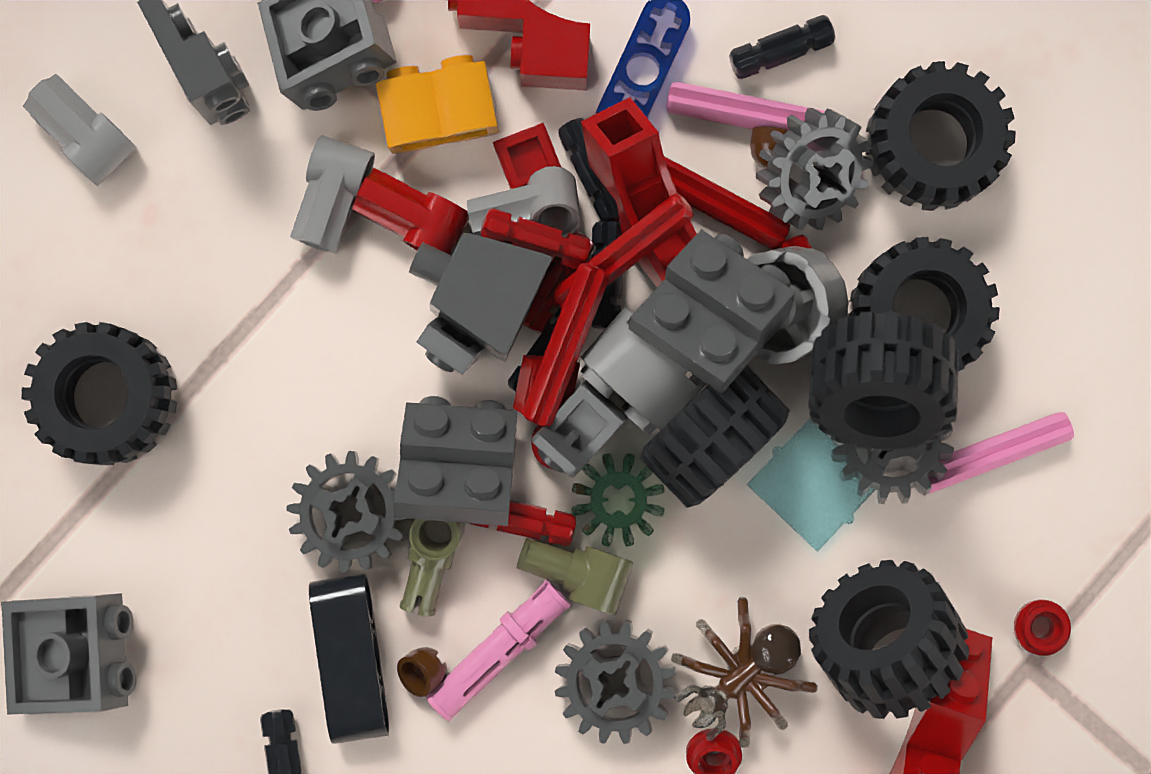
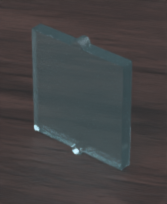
(807, 486)

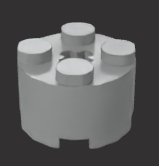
(817, 302)
(641, 374)

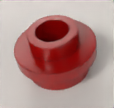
(1058, 631)
(724, 762)

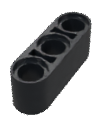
(348, 658)

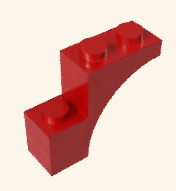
(550, 51)
(631, 165)
(947, 729)

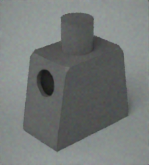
(483, 288)

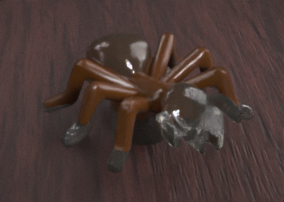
(748, 669)

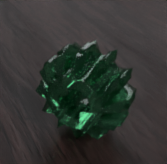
(617, 518)

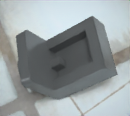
(448, 347)
(578, 430)

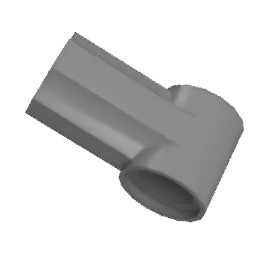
(87, 137)
(333, 182)
(546, 198)

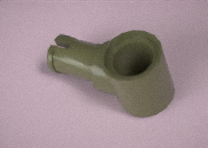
(428, 566)
(588, 575)

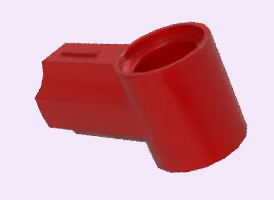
(410, 212)

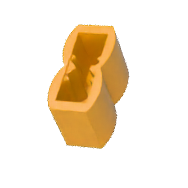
(437, 105)

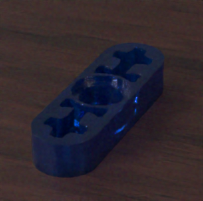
(646, 28)

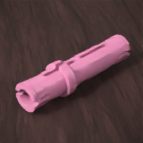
(507, 641)

